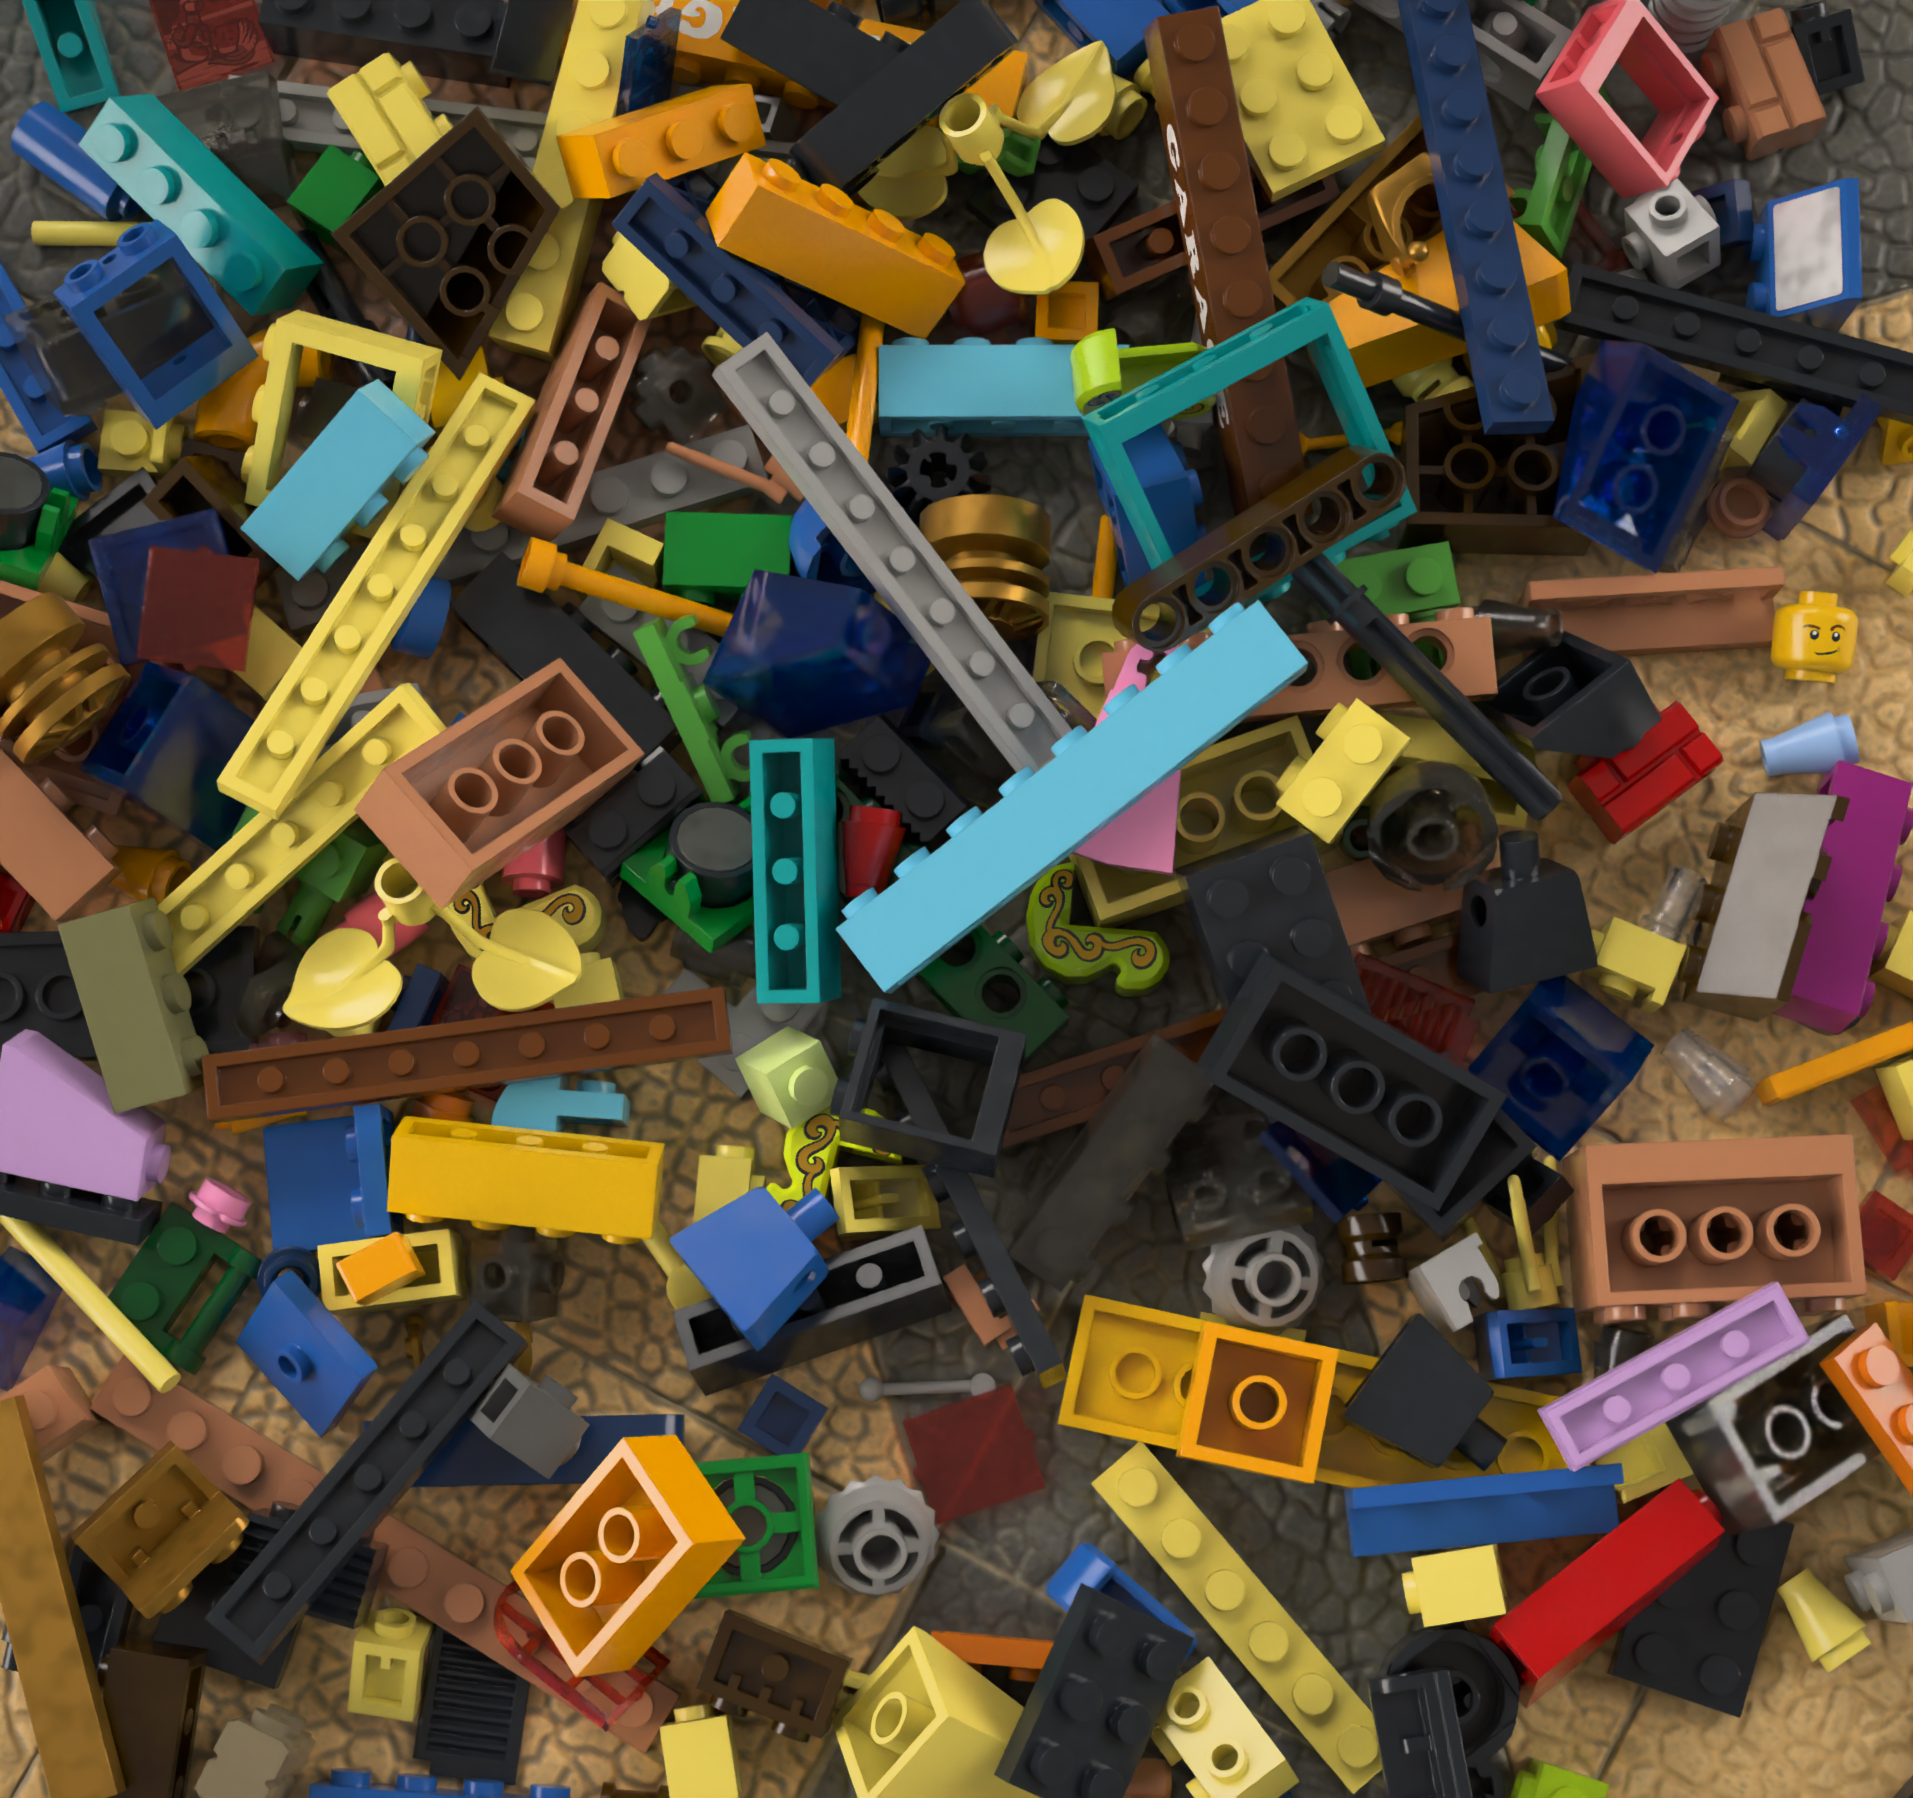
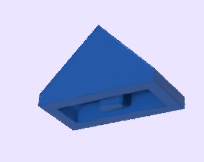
(1527, 1343)

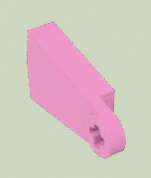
(1147, 831)

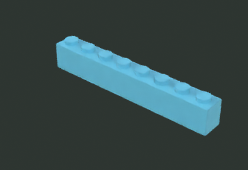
(1072, 796)

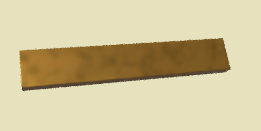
(48, 1625)

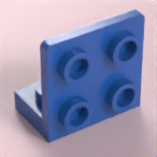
(330, 1179)

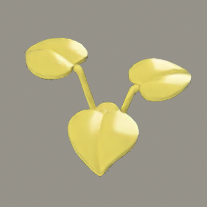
(1048, 242)
(351, 984)

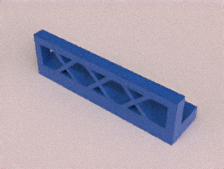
(1482, 1510)

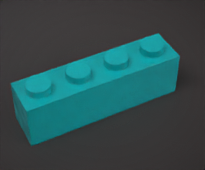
(201, 202)
(795, 870)

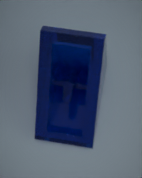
(25, 1306)

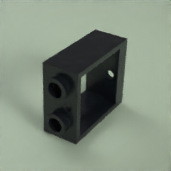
(943, 1035)

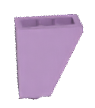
(64, 1128)

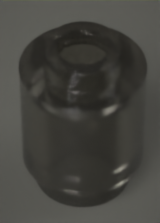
(728, 964)

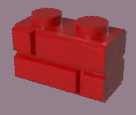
(1646, 778)

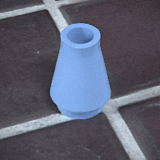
(1811, 746)

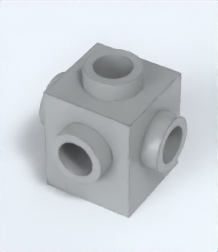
(1672, 235)

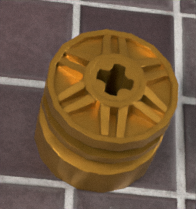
(997, 556)
(49, 688)

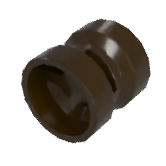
(1372, 1248)

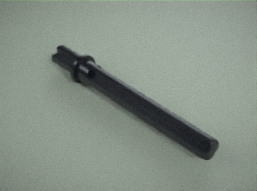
(1428, 686)

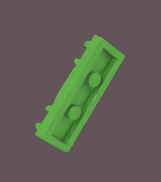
(1557, 187)
(693, 706)

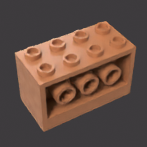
(1739, 1193)

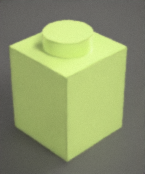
(789, 1076)

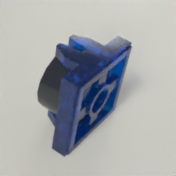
(1806, 458)

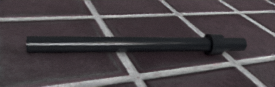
(1385, 296)

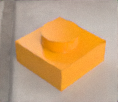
(1068, 312)

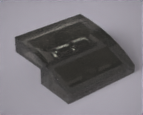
(244, 130)

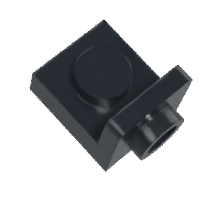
(1827, 45)

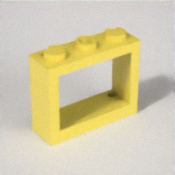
(272, 407)

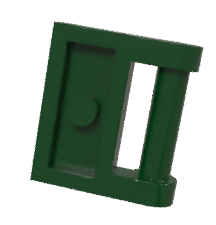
(167, 1276)

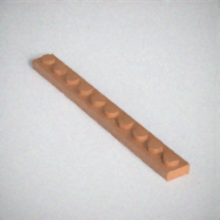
(415, 1567)

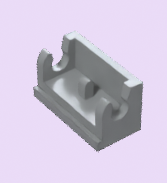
(1448, 1281)

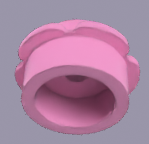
(219, 1206)

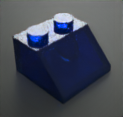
(1560, 1062)

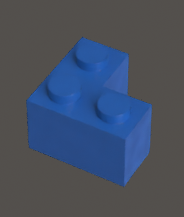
(1169, 490)

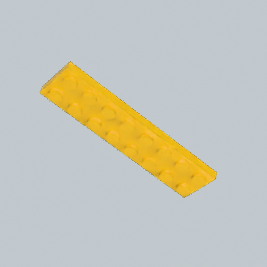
(1135, 1376)

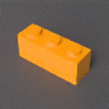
(662, 139)

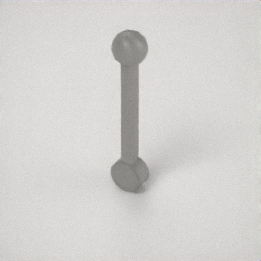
(872, 1388)

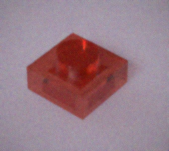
(1885, 1235)

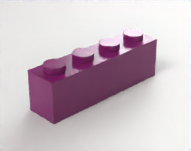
(1850, 903)

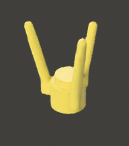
(1530, 1278)

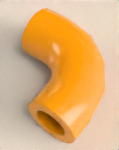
(226, 411)

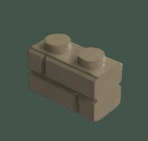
(257, 1756)

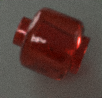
(984, 304)

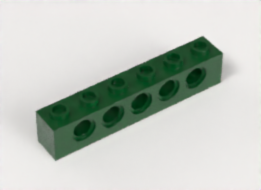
(994, 961)

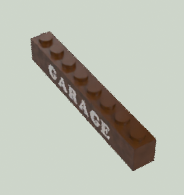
(1223, 244)

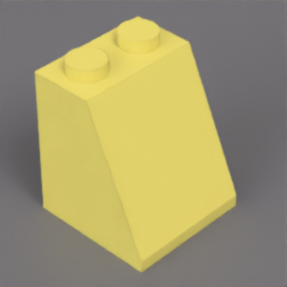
(927, 1727)

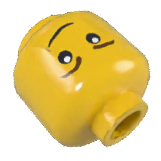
(1814, 638)

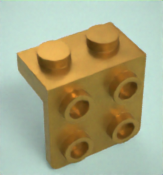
(161, 1531)

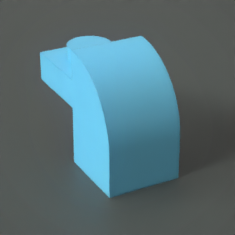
(550, 1105)

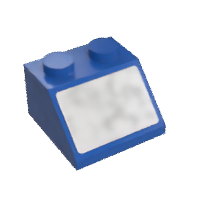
(1808, 256)

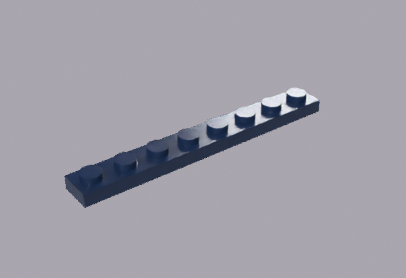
(1476, 218)

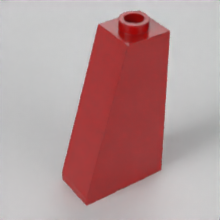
(1606, 1587)

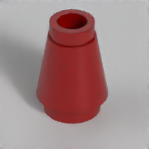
(870, 848)

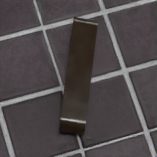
(1288, 546)

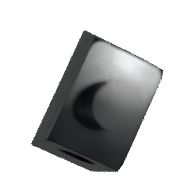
(1523, 920)
(1425, 1400)

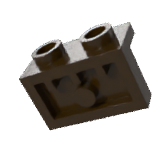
(774, 1676)

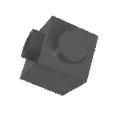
(531, 1420)

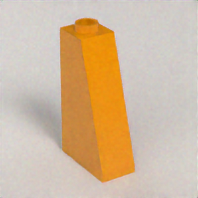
(1395, 346)

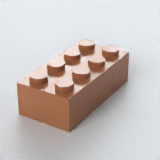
(498, 782)

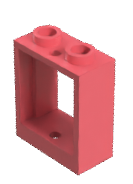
(1663, 73)

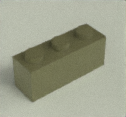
(135, 1004)

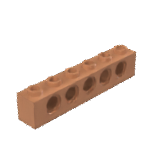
(1460, 636)

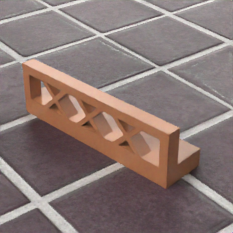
(1665, 609)

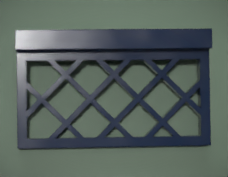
(744, 300)

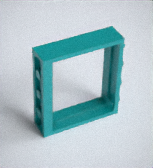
(1300, 324)

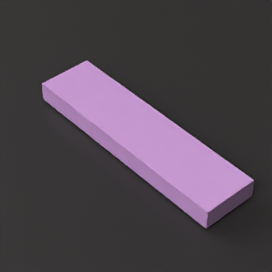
(1674, 1376)

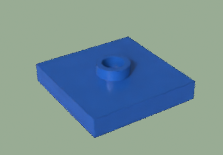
(306, 1353)

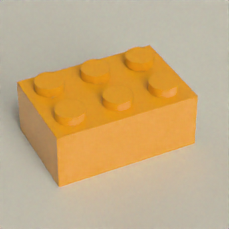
(626, 1554)

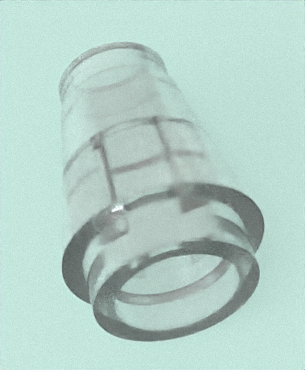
(1709, 1074)

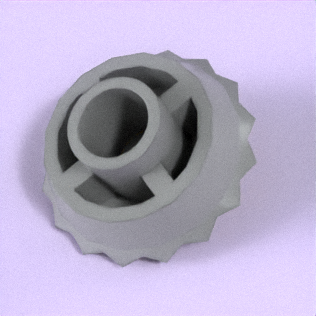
(1265, 1279)
(875, 1537)

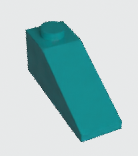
(73, 51)

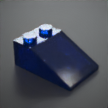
(1638, 450)

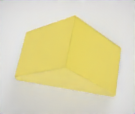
(882, 1201)

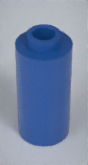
(51, 145)

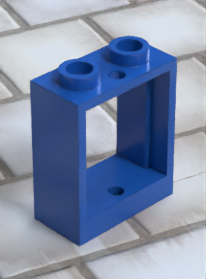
(188, 373)

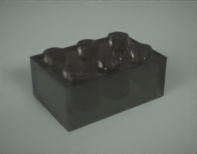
(1775, 1436)

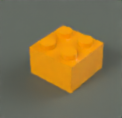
(1257, 1403)

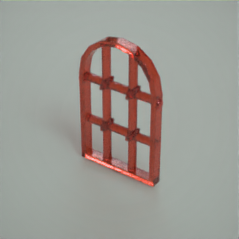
(567, 1689)

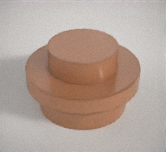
(1738, 507)

